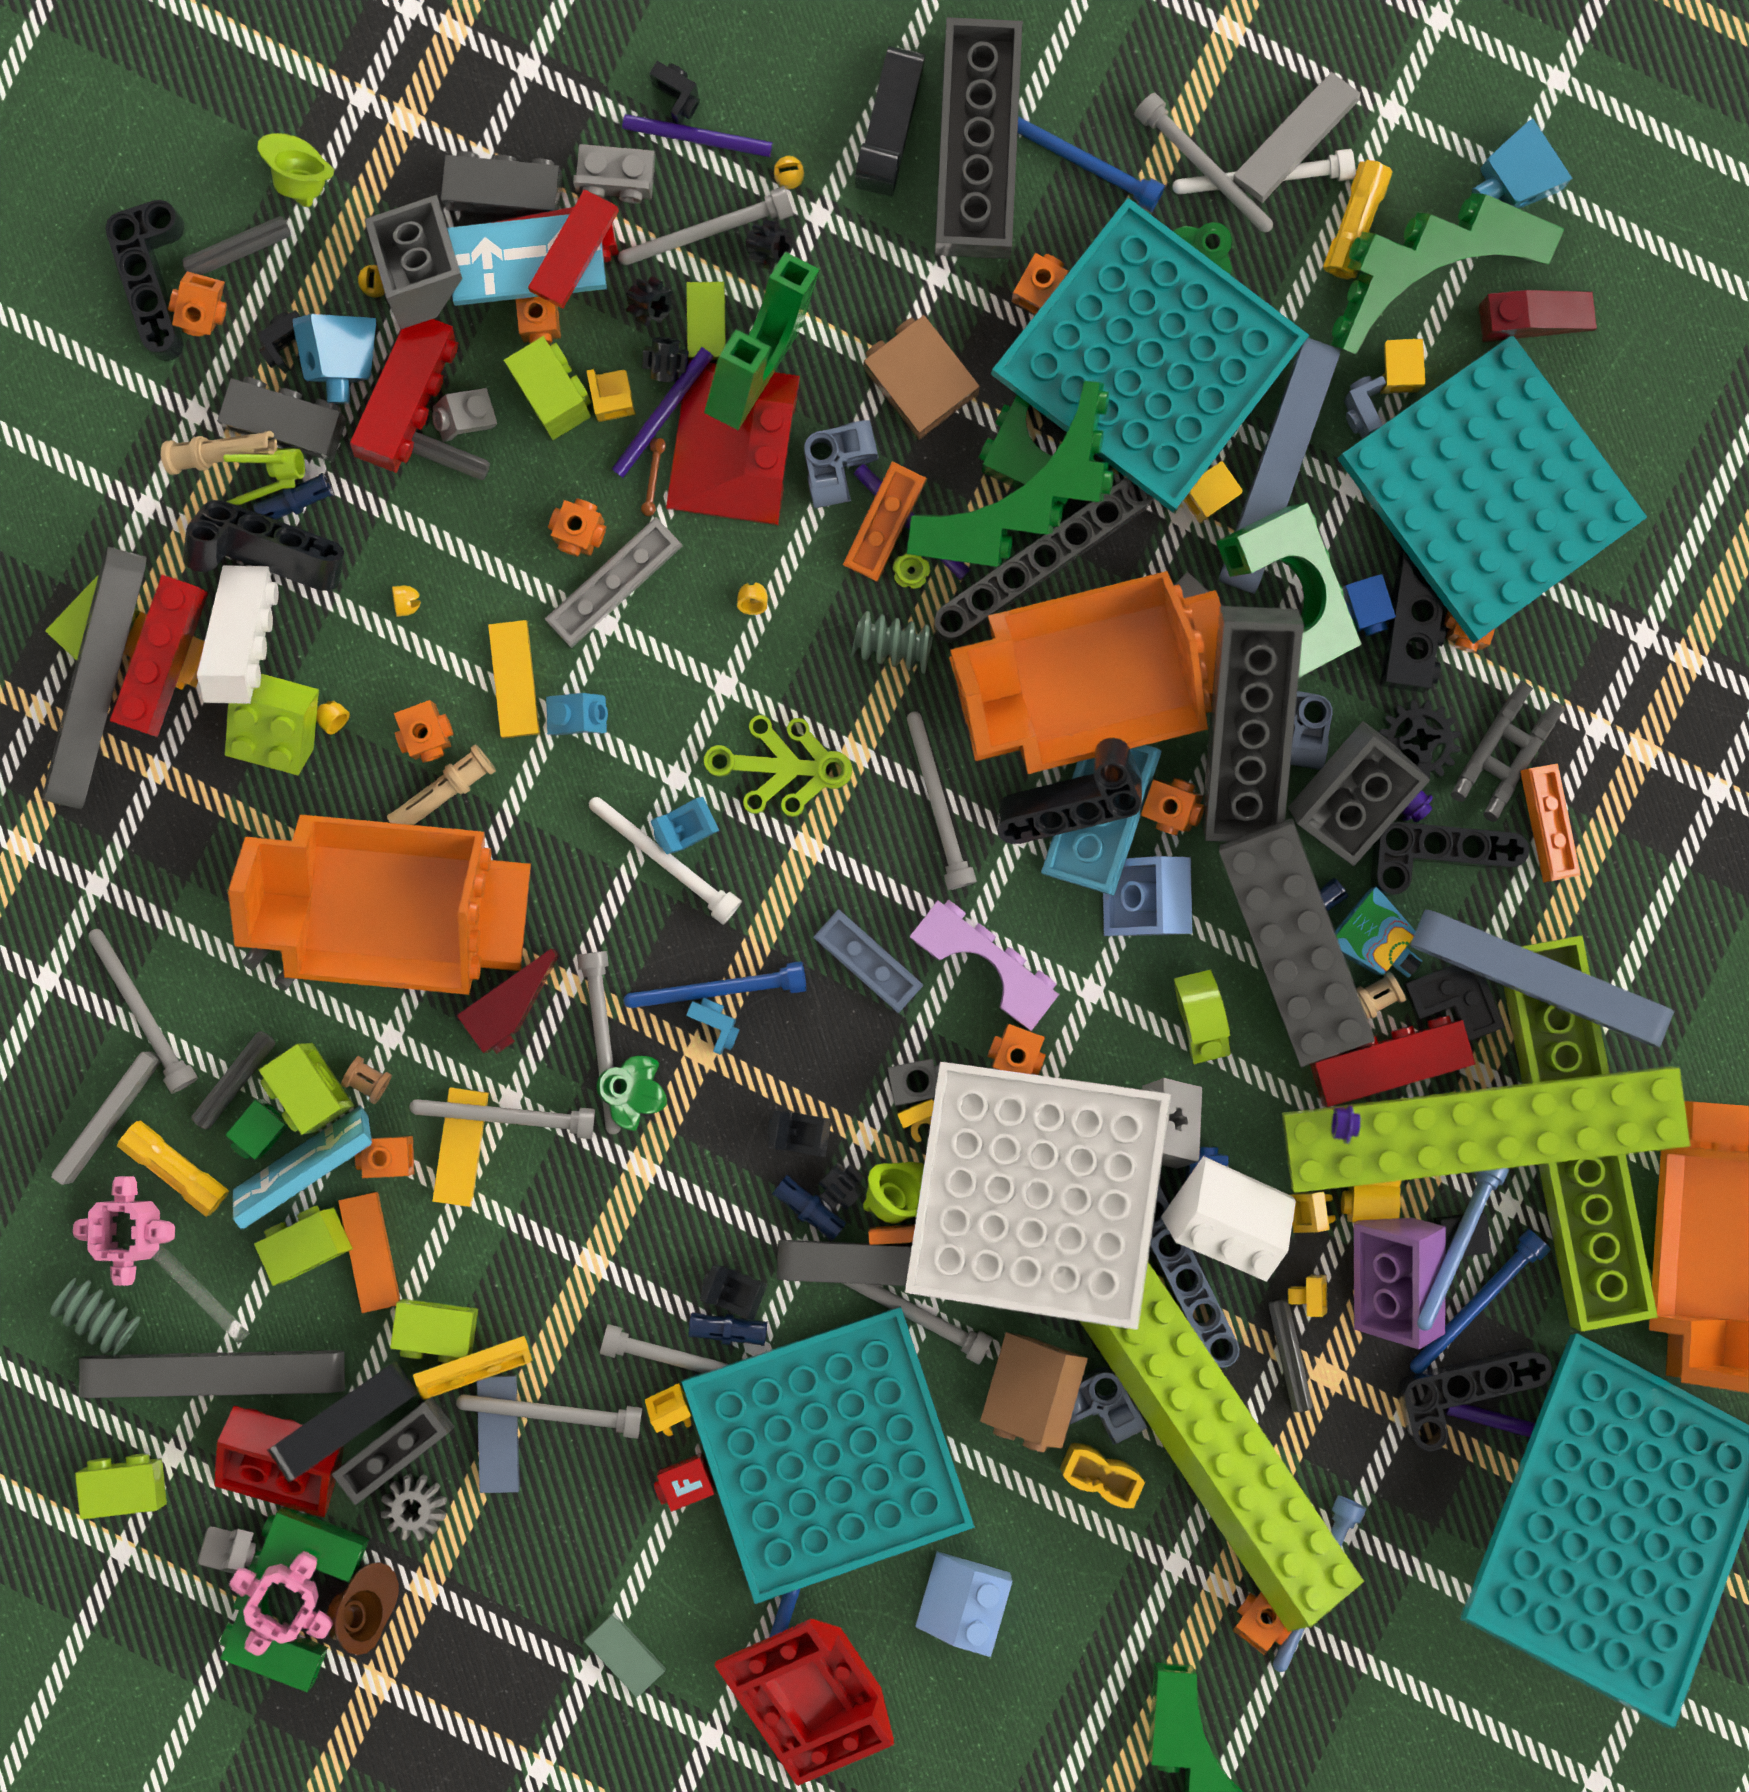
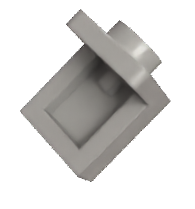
(463, 413)
(226, 1549)

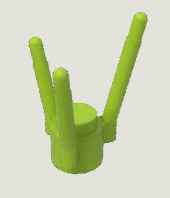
(284, 464)

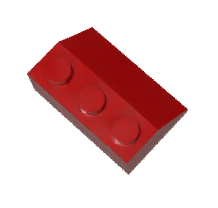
(249, 1469)

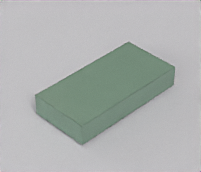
(625, 1655)

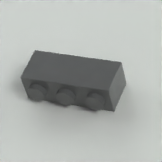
(500, 185)
(295, 422)
(393, 1450)

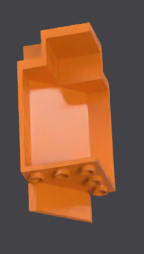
(1089, 669)
(381, 904)
(1704, 1249)

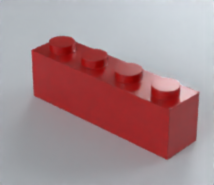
(403, 393)
(159, 655)
(1393, 1062)

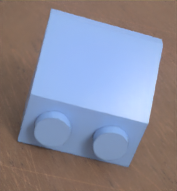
(1150, 898)
(964, 1603)

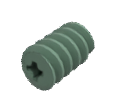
(892, 642)
(94, 1316)

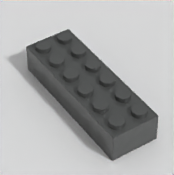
(978, 138)
(1251, 720)
(1296, 942)

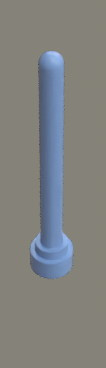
(1486, 1182)
(1345, 1515)

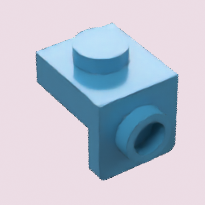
(576, 714)
(684, 826)
(711, 1014)

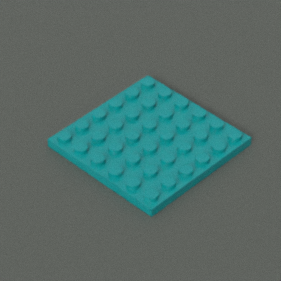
(1168, 339)
(1492, 488)
(827, 1454)

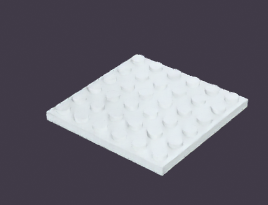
(1038, 1194)

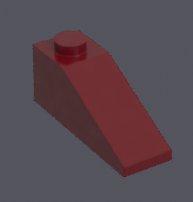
(1536, 314)
(504, 1009)

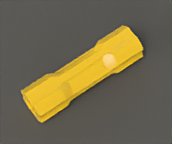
(1366, 194)
(151, 1151)

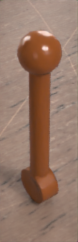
(657, 446)

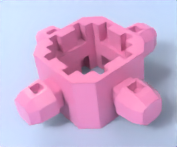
(100, 1227)
(266, 1627)

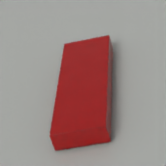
(573, 249)

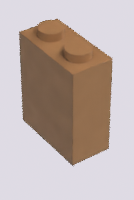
(920, 376)
(1033, 1392)

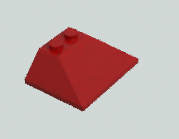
(731, 469)
(810, 1698)

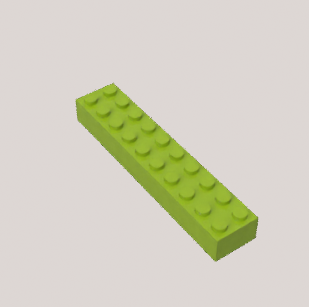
(1490, 1129)
(1589, 1198)
(1227, 1459)

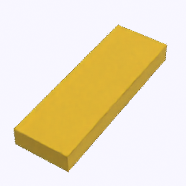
(514, 679)
(459, 1152)
(472, 1368)

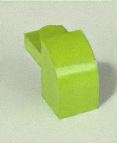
(1203, 1016)

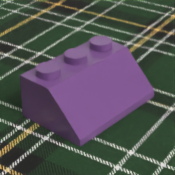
(1394, 1276)

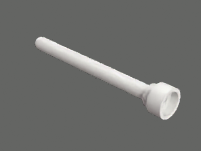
(1337, 166)
(720, 903)

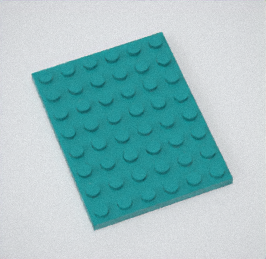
(1617, 1532)

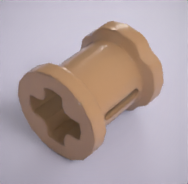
(353, 1079)

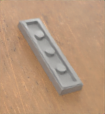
(1296, 137)
(613, 582)
(106, 1118)

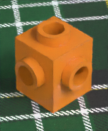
(198, 304)
(582, 540)
(413, 722)
(1161, 801)
(1019, 1038)
(1254, 1630)

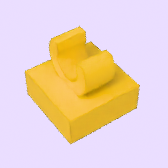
(916, 1116)
(1311, 1212)
(1312, 1295)
(668, 1409)

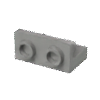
(615, 172)

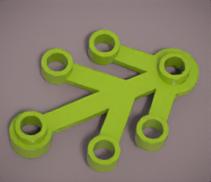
(785, 766)

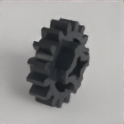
(1417, 725)

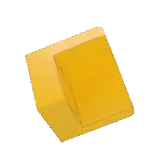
(1403, 366)
(611, 394)
(1212, 492)

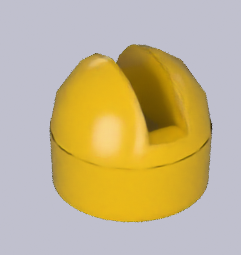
(791, 178)
(363, 281)
(755, 592)
(405, 600)
(332, 717)

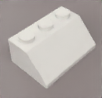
(1232, 1218)

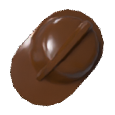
(363, 1608)

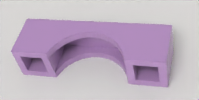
(1023, 994)

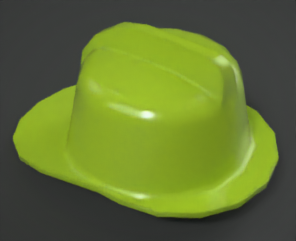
(295, 167)
(894, 1191)

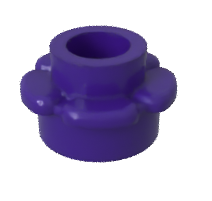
(1418, 807)
(1345, 1124)

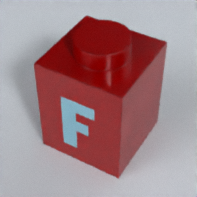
(684, 1482)

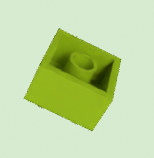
(544, 381)
(275, 726)
(305, 1089)

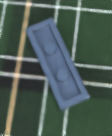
(868, 961)
(498, 1438)

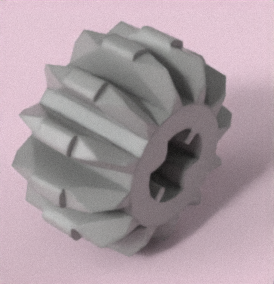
(427, 1512)

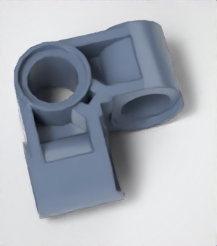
(850, 446)
(1310, 739)
(1115, 1410)

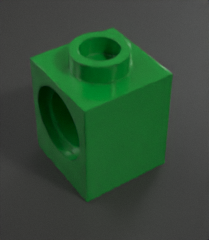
(257, 1130)

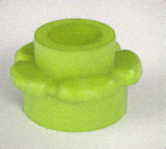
(913, 580)

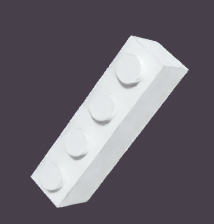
(237, 634)

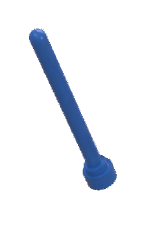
(1144, 191)
(788, 978)
(1529, 1249)

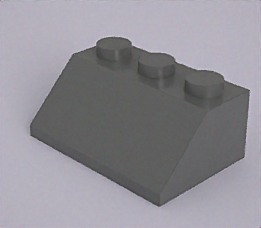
(414, 260)
(1358, 793)

